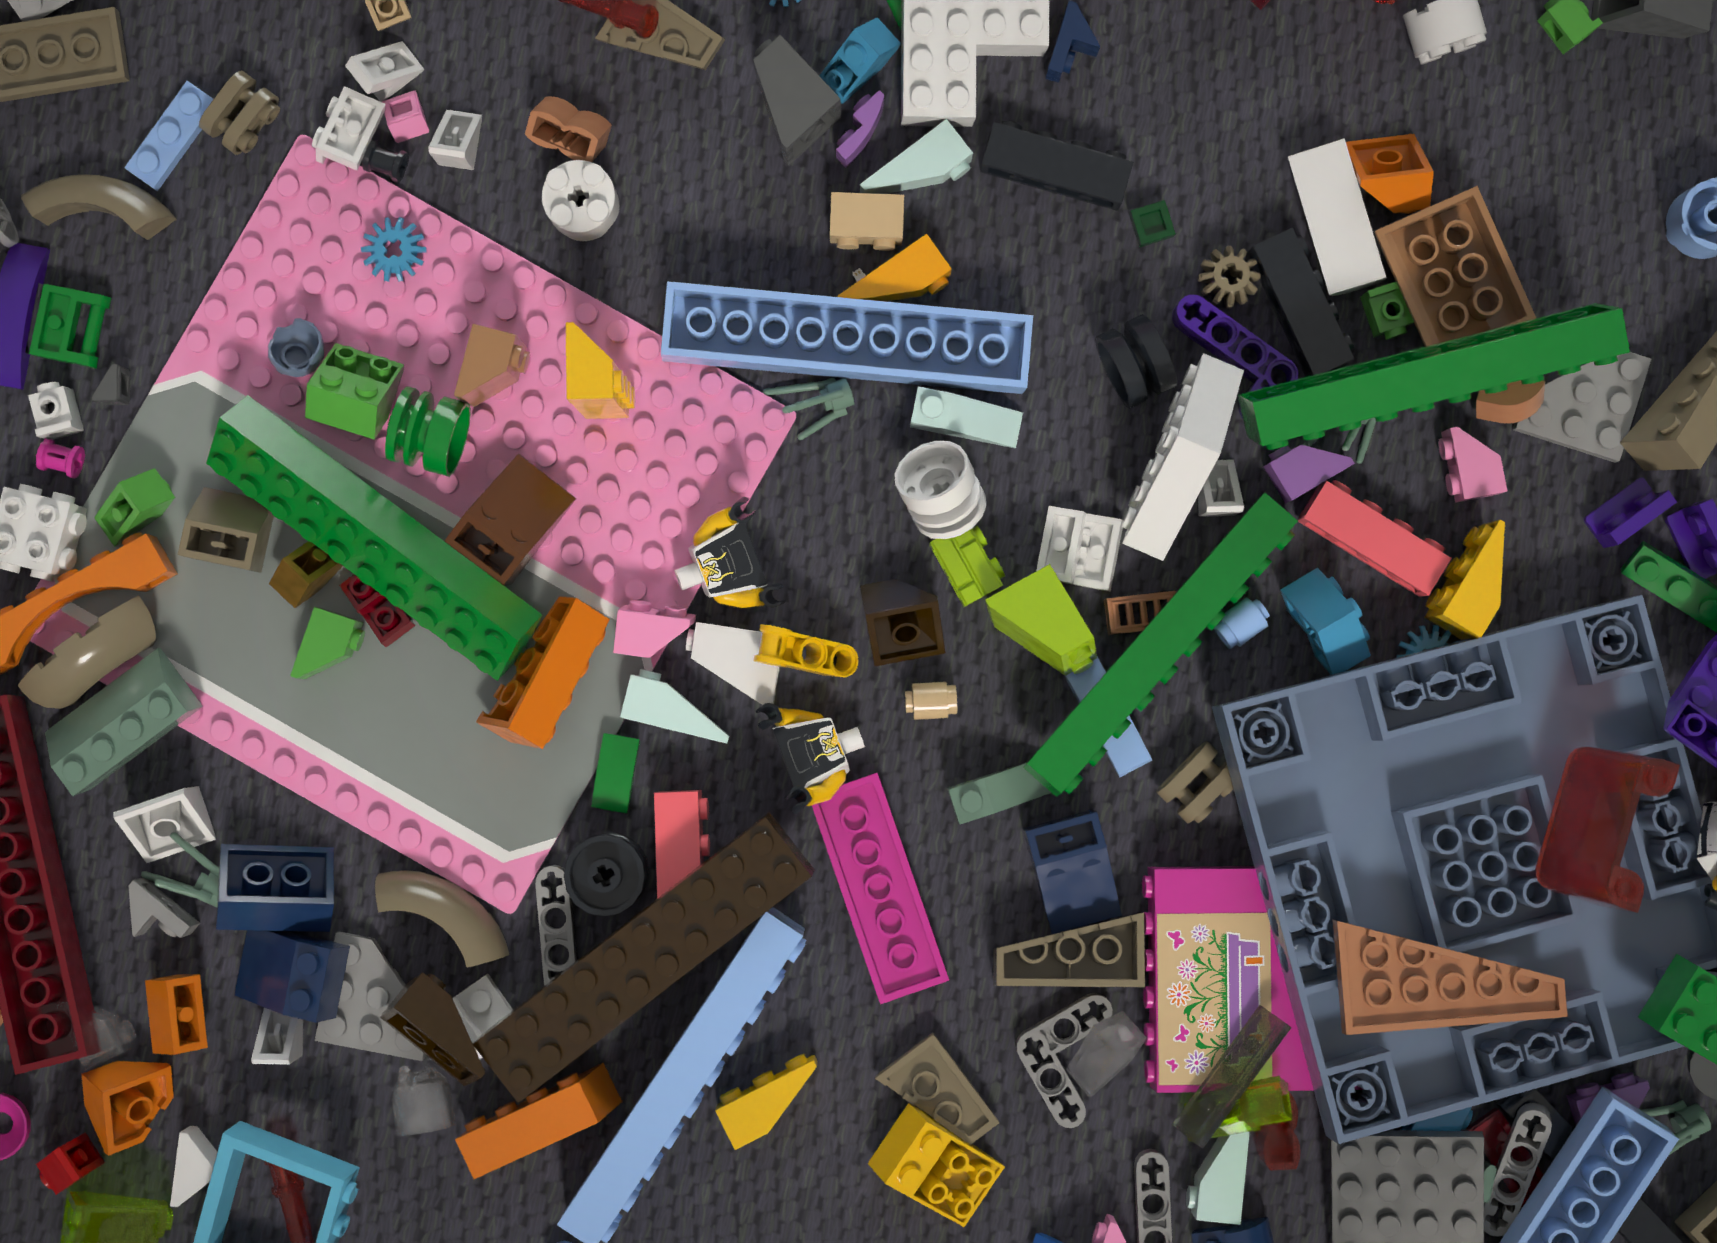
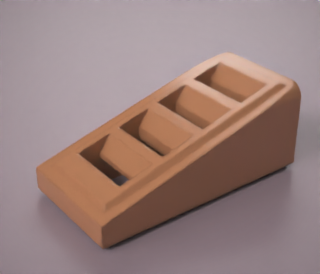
(1113, 617)

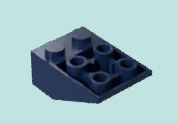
(1073, 871)

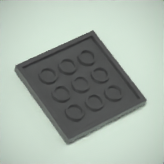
(1408, 1188)

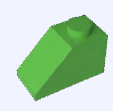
(134, 505)
(327, 642)

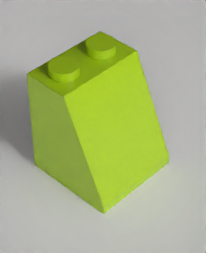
(1044, 621)

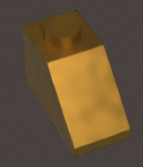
(303, 573)

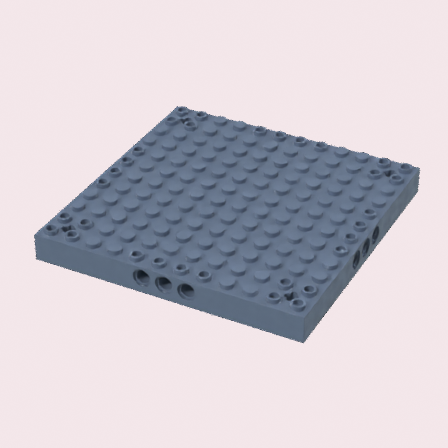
(1421, 813)

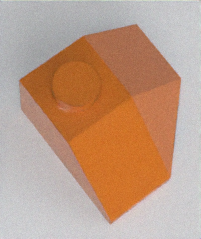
(125, 1100)

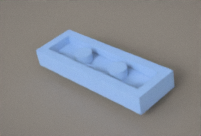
(170, 137)

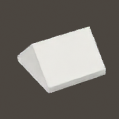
(152, 822)

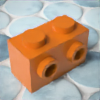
(176, 1014)

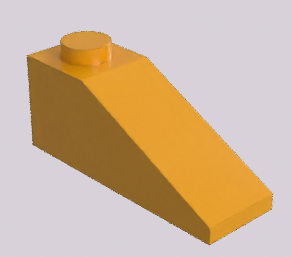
(905, 275)

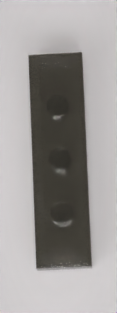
(1231, 1076)

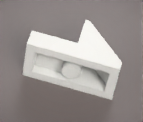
(384, 69)

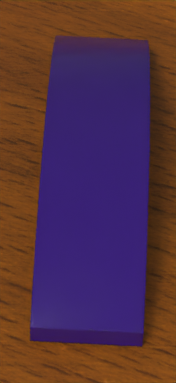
(19, 281)

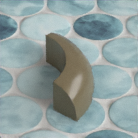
(98, 193)
(87, 659)
(446, 905)

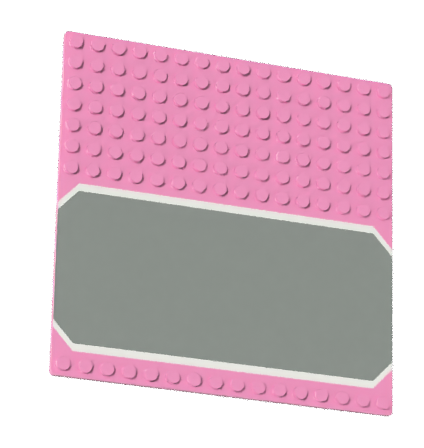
(395, 726)

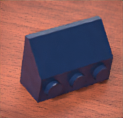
(275, 888)

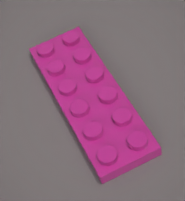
(879, 890)

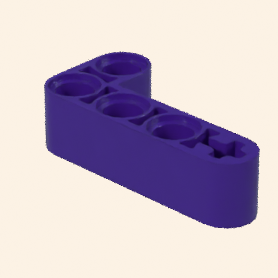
(1238, 338)

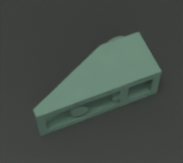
(994, 793)

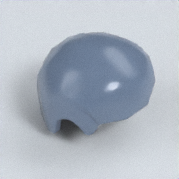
(296, 348)

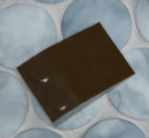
(433, 1025)

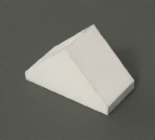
(456, 140)
(1221, 491)
(278, 1039)
(193, 1165)

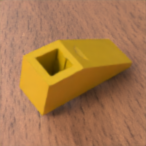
(756, 1110)

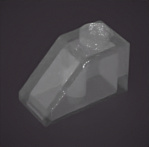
(112, 1034)
(1105, 1052)

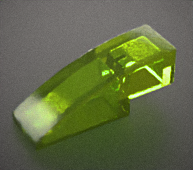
(1261, 1104)

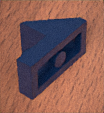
(1073, 35)

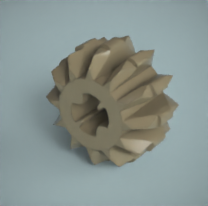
(1220, 286)

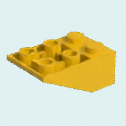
(1473, 584)
(934, 1166)

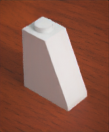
(730, 656)

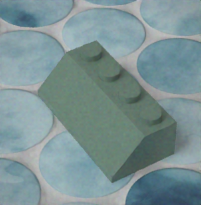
(119, 722)

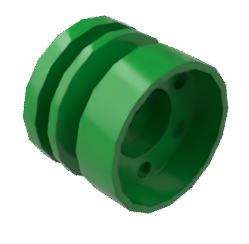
(420, 429)

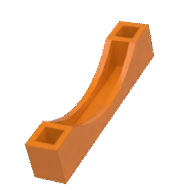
(134, 566)

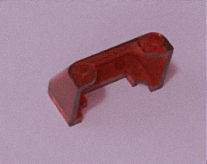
(1594, 822)

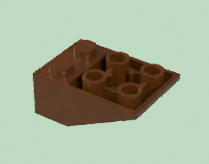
(510, 520)

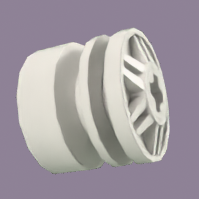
(940, 489)

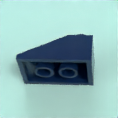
(292, 974)

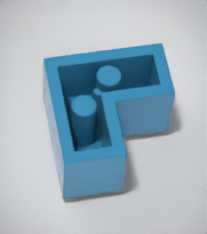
(1328, 620)

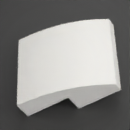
(1081, 547)

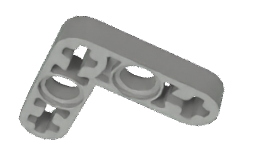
(1051, 1045)

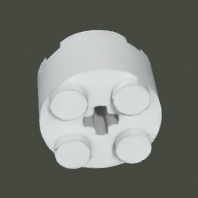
(1445, 26)
(562, 191)

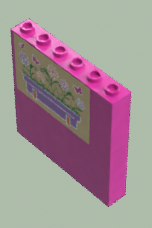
(1208, 973)

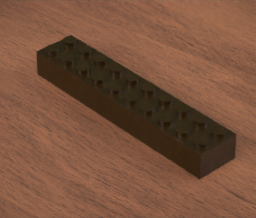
(644, 957)

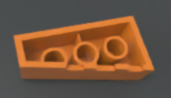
(546, 674)
(538, 1121)

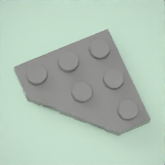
(1591, 407)
(365, 994)

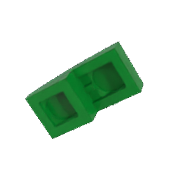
(615, 773)

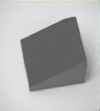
(114, 387)

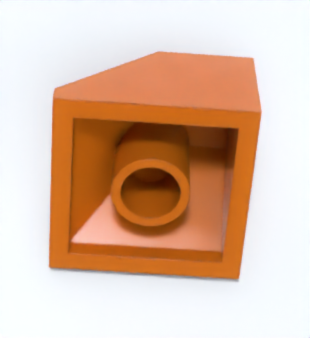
(1393, 171)

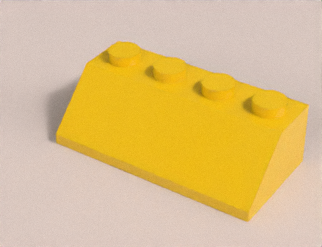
(594, 380)

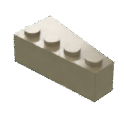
(1683, 421)
(1082, 957)

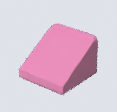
(405, 117)

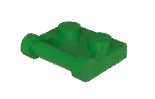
(58, 324)

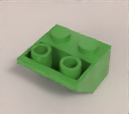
(353, 391)

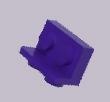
(1627, 512)
(1696, 536)

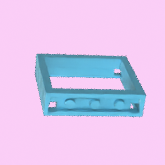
(295, 1157)

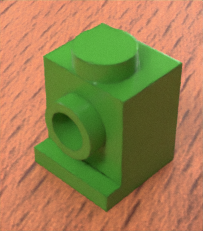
(1567, 23)
(1380, 322)

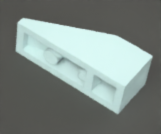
(924, 163)
(965, 417)
(662, 706)
(1220, 1181)

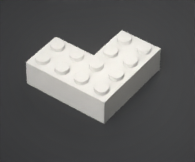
(942, 48)
(1183, 457)

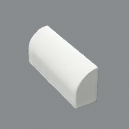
(1337, 218)

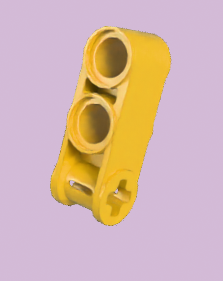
(784, 649)

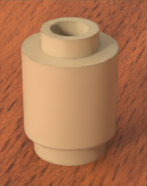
(931, 700)

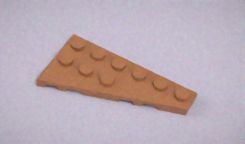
(1414, 985)

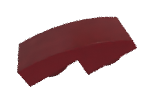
(383, 618)

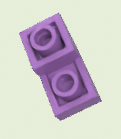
(865, 118)

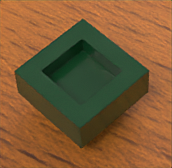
(1152, 223)

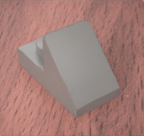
(150, 904)

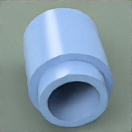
(1242, 622)

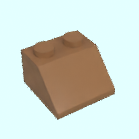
(490, 364)

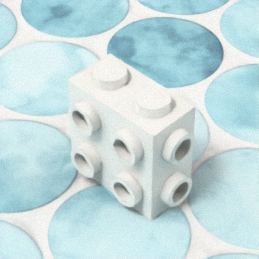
(39, 531)

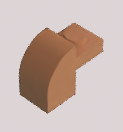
(1511, 405)

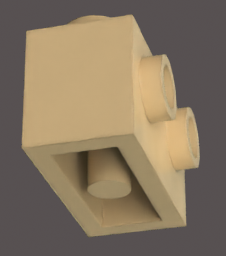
(866, 220)

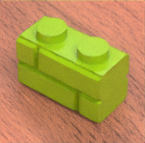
(968, 565)

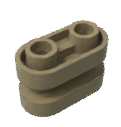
(259, 110)
(1197, 805)

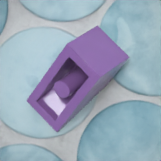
(1303, 469)

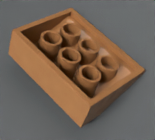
(1454, 270)

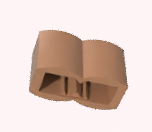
(574, 132)

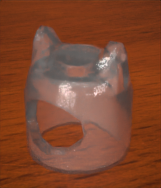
(422, 1100)

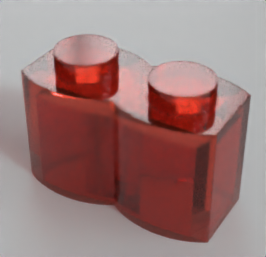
(1278, 1143)

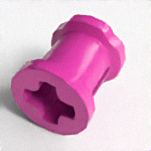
(50, 456)

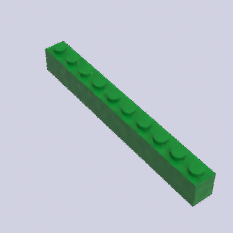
(1160, 645)

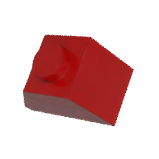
(69, 1163)

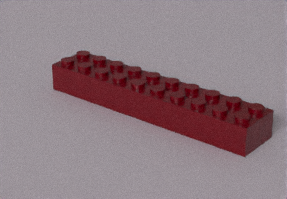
(37, 926)

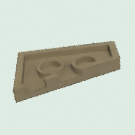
(676, 37)
(938, 1087)

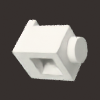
(63, 420)

